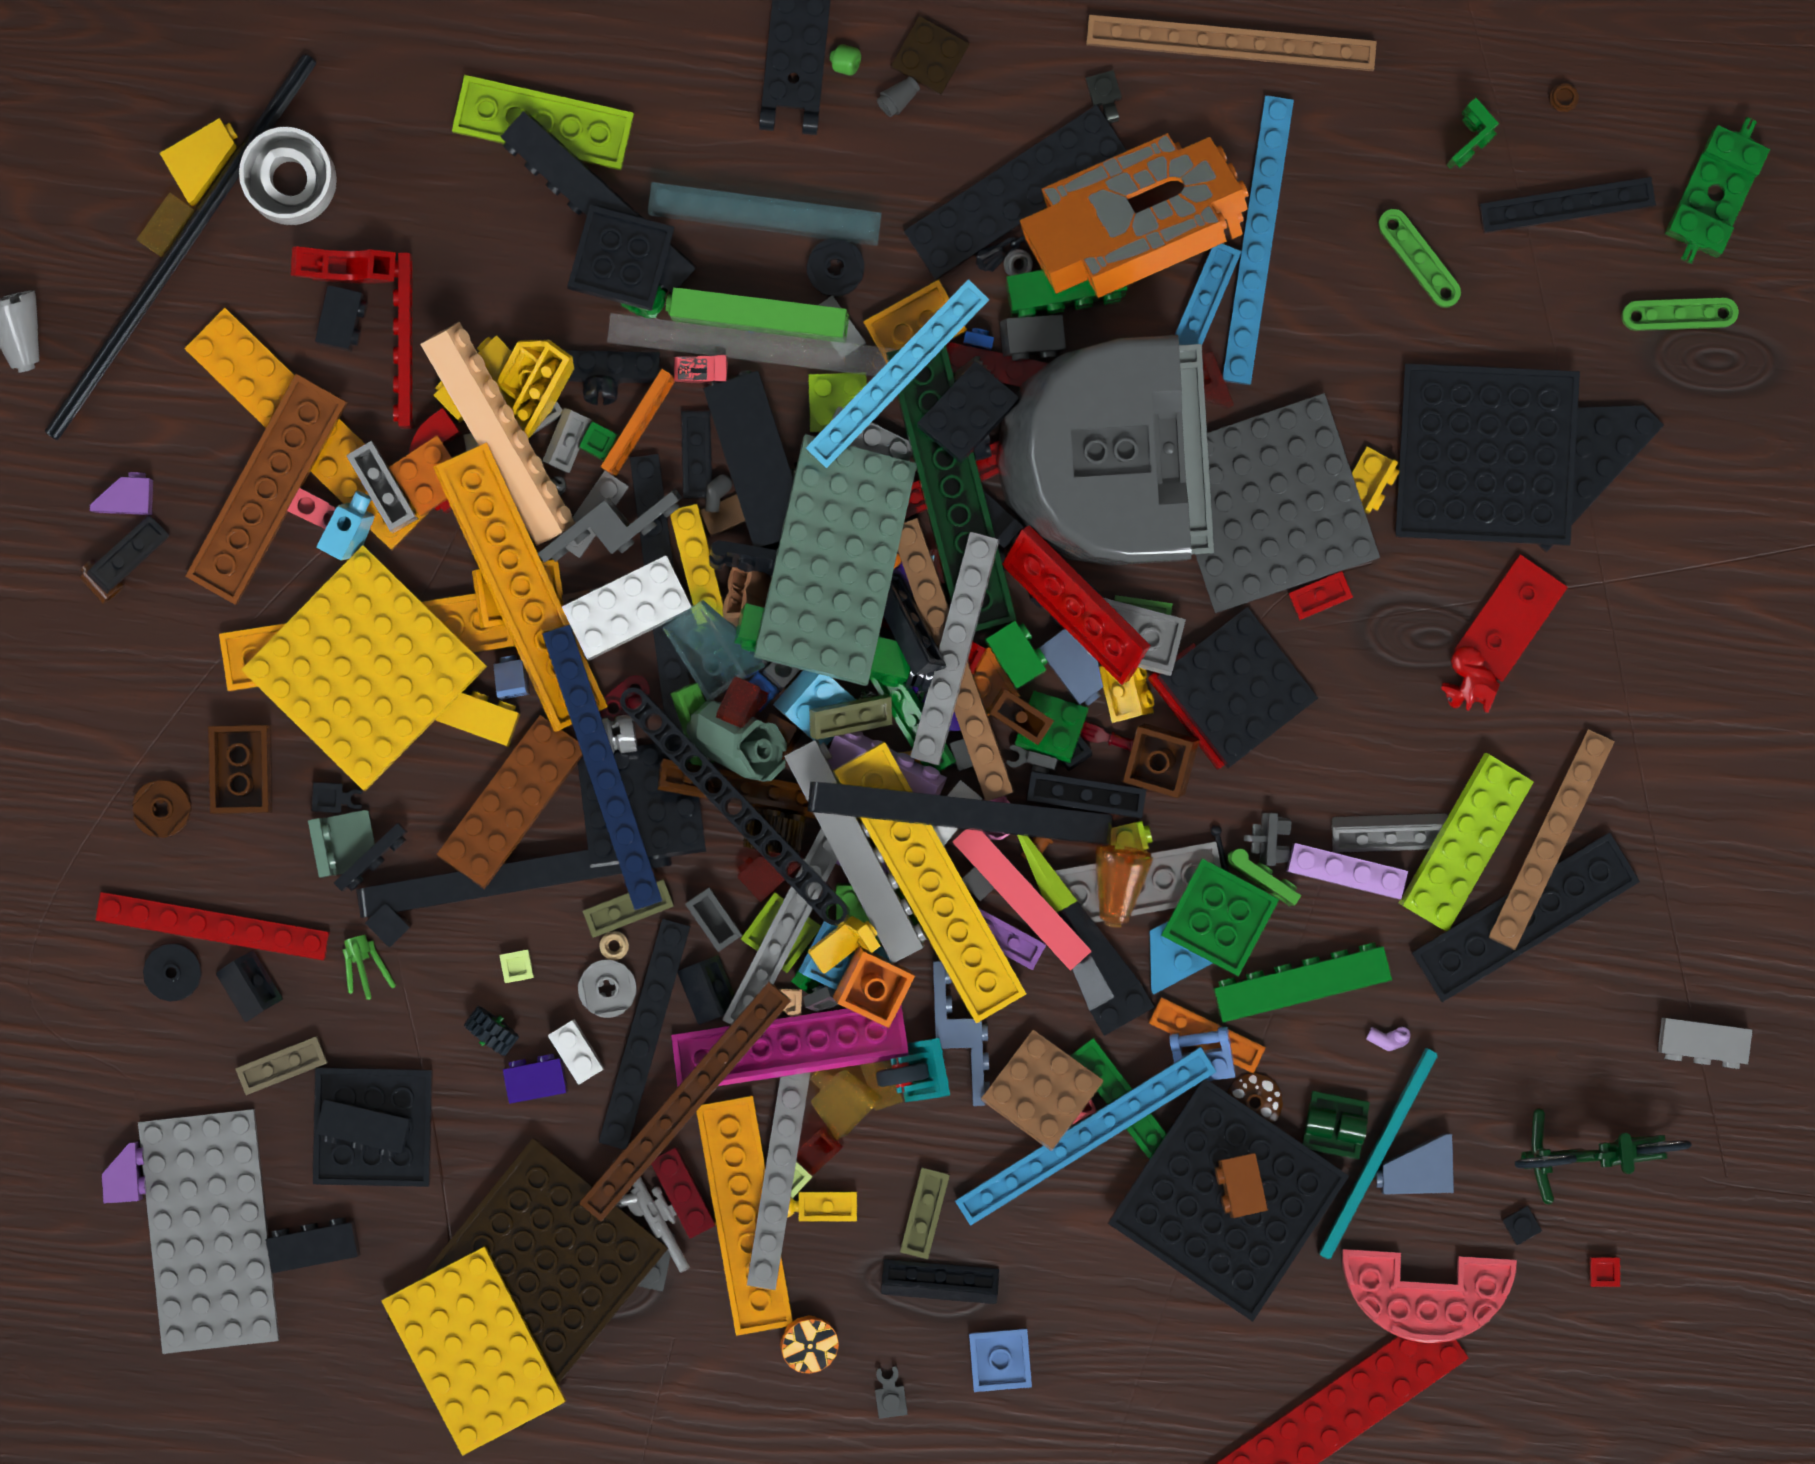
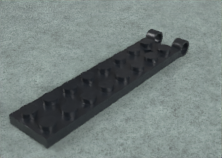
(798, 47)

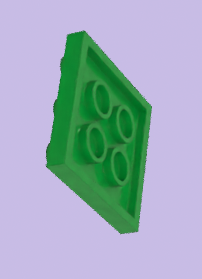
(1220, 917)

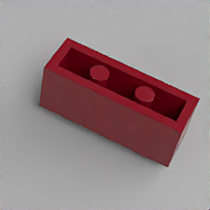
(683, 1192)

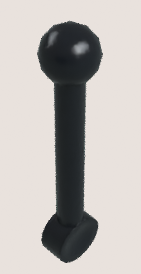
(1216, 831)

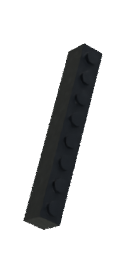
(579, 184)

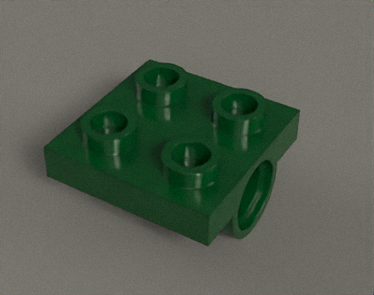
(1336, 1125)

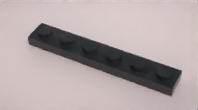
(1567, 205)

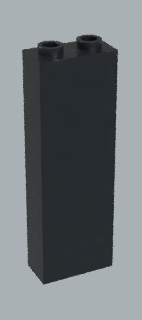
(752, 454)

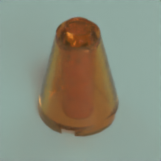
(1120, 881)

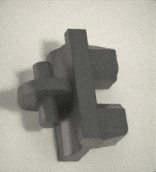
(1265, 839)

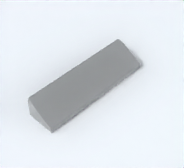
(1385, 832)

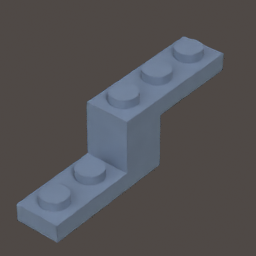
(960, 1033)

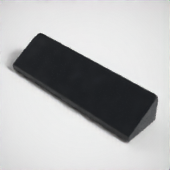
(911, 630)
(940, 1281)

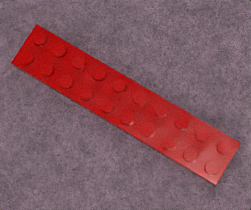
(1350, 1403)

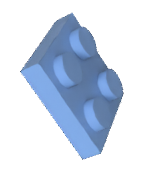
(1000, 1360)

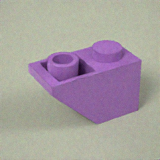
(123, 1176)

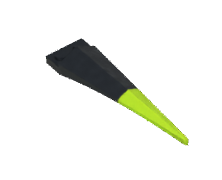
(1103, 976)

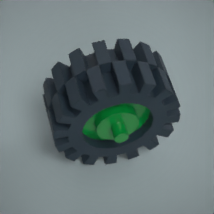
(491, 1030)

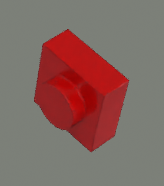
(1604, 1271)

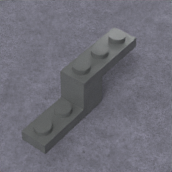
(610, 527)

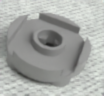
(594, 978)

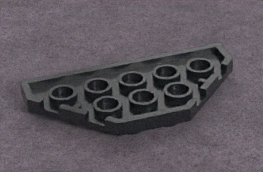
(1604, 446)

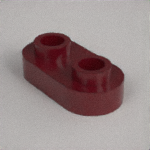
(615, 695)

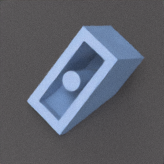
(510, 678)

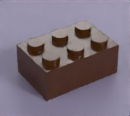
(240, 769)

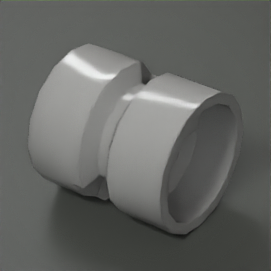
(626, 737)

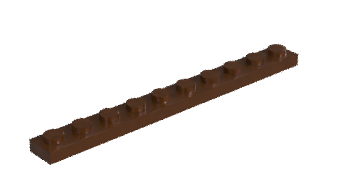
(685, 1101)

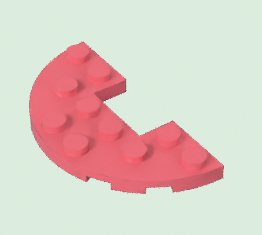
(1427, 1309)

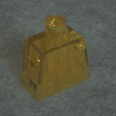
(842, 1101)

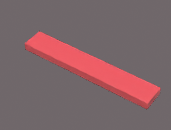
(1022, 897)

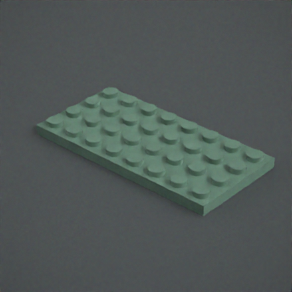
(835, 563)

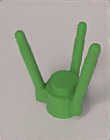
(357, 951)

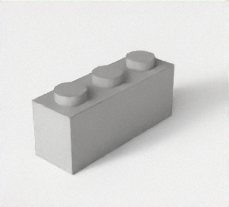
(382, 487)
(1704, 1042)

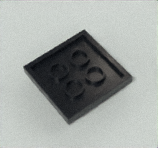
(620, 257)

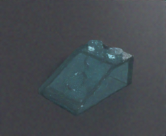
(709, 650)

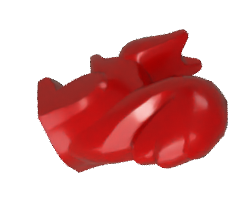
(1478, 681)

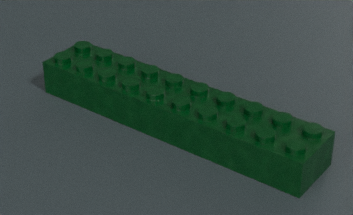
(951, 491)

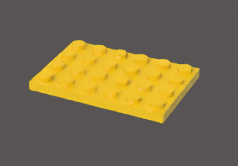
(473, 1350)

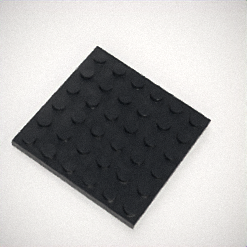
(1487, 454)
(1179, 1208)

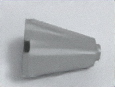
(19, 330)

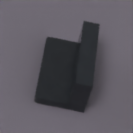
(249, 985)
(707, 989)

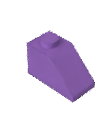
(126, 496)

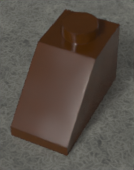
(1020, 716)

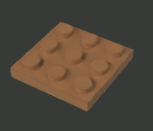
(1042, 1090)

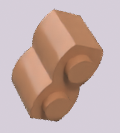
(744, 588)

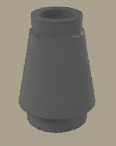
(897, 97)

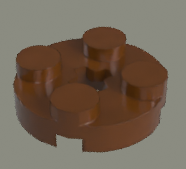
(178, 807)

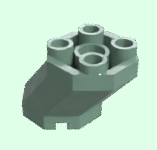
(748, 751)

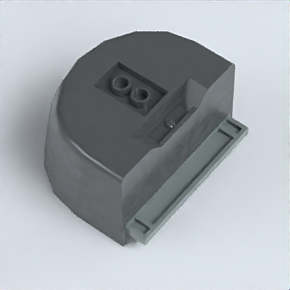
(1113, 453)

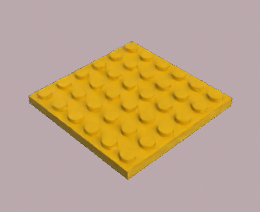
(364, 668)

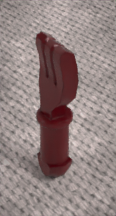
(1097, 734)

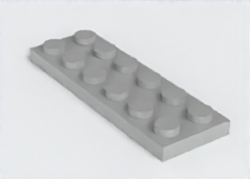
(1162, 887)

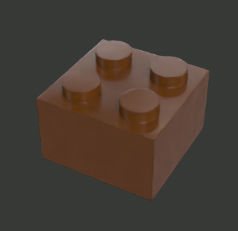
(1161, 760)

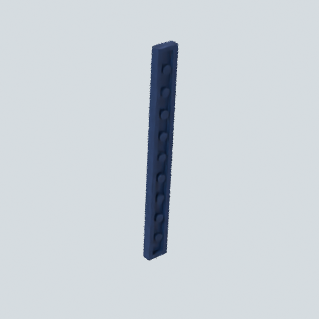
(602, 767)

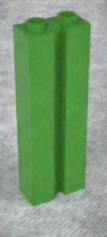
(758, 314)

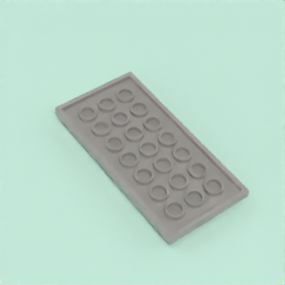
(208, 1231)

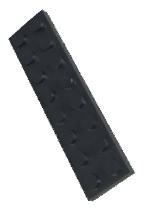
(1010, 193)
(1573, 891)

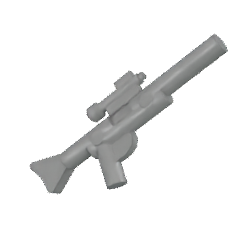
(656, 1215)

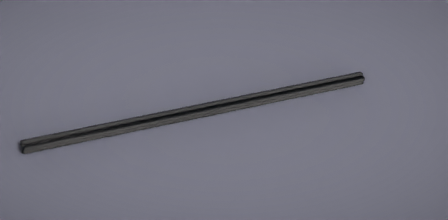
(176, 252)

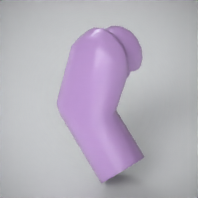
(1391, 1040)

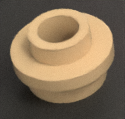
(614, 955)

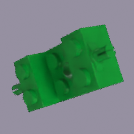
(1731, 163)

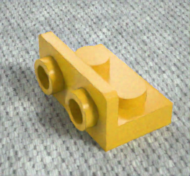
(1371, 476)
(1129, 699)

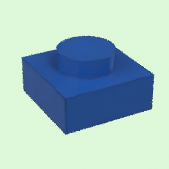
(979, 339)

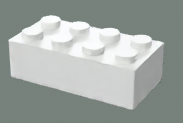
(627, 608)

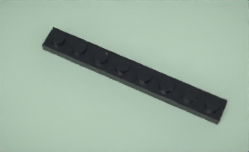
(644, 1034)

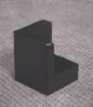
(388, 925)

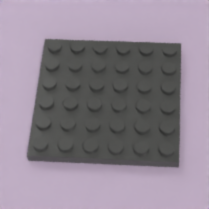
(1281, 505)

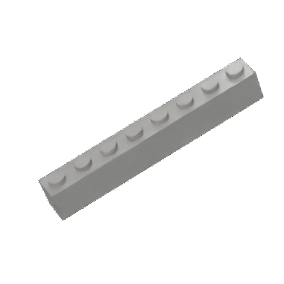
(860, 860)

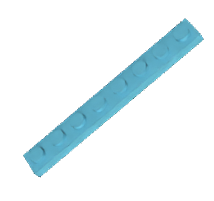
(897, 373)

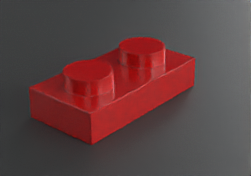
(1320, 595)

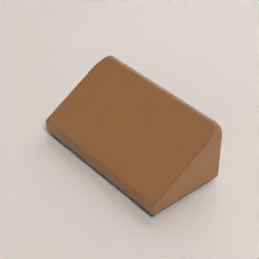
(729, 516)

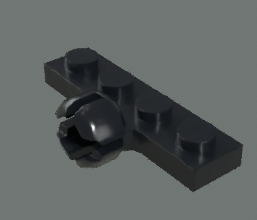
(608, 369)

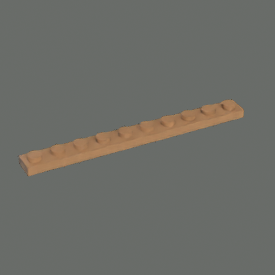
(1231, 43)
(969, 705)

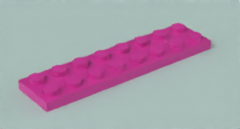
(800, 1046)

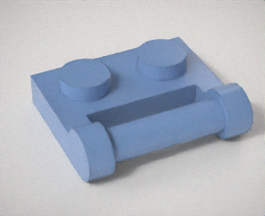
(1220, 1058)

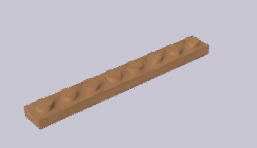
(1551, 839)

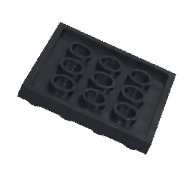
(1237, 687)
(666, 820)
(387, 1090)

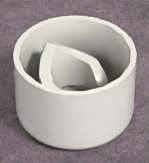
(267, 154)

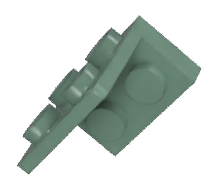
(340, 841)

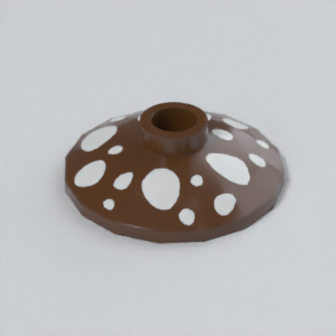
(1262, 1087)

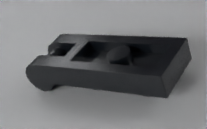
(742, 556)

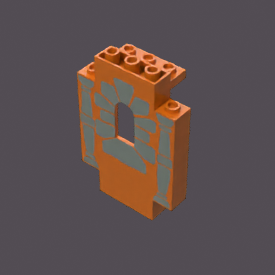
(1100, 239)

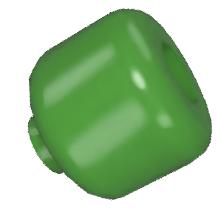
(845, 59)

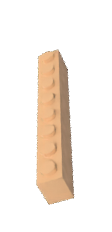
(494, 422)

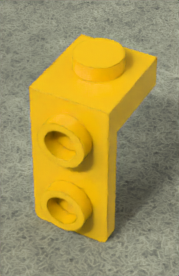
(843, 942)

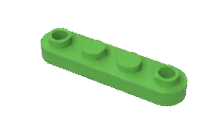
(1419, 258)
(1680, 314)

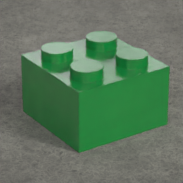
(1016, 654)

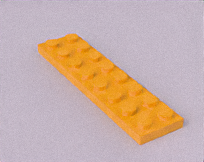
(736, 1182)

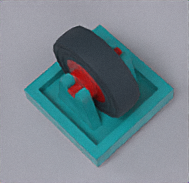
(919, 1074)

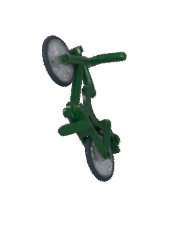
(1623, 1152)

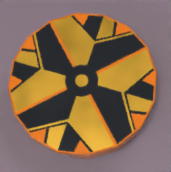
(809, 1344)

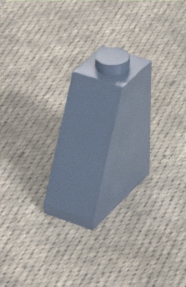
(1074, 667)
(1420, 1169)

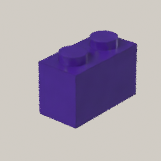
(535, 1079)

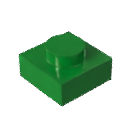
(597, 441)

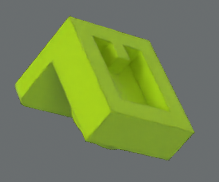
(1131, 835)

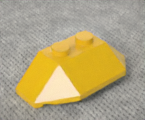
(534, 381)

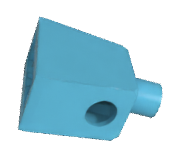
(347, 528)

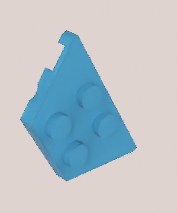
(1170, 961)

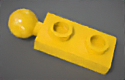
(825, 1206)

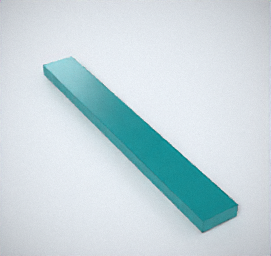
(1377, 1153)

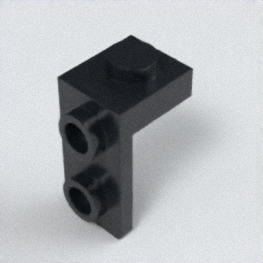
(1004, 525)

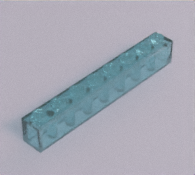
(764, 213)

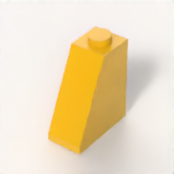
(200, 158)

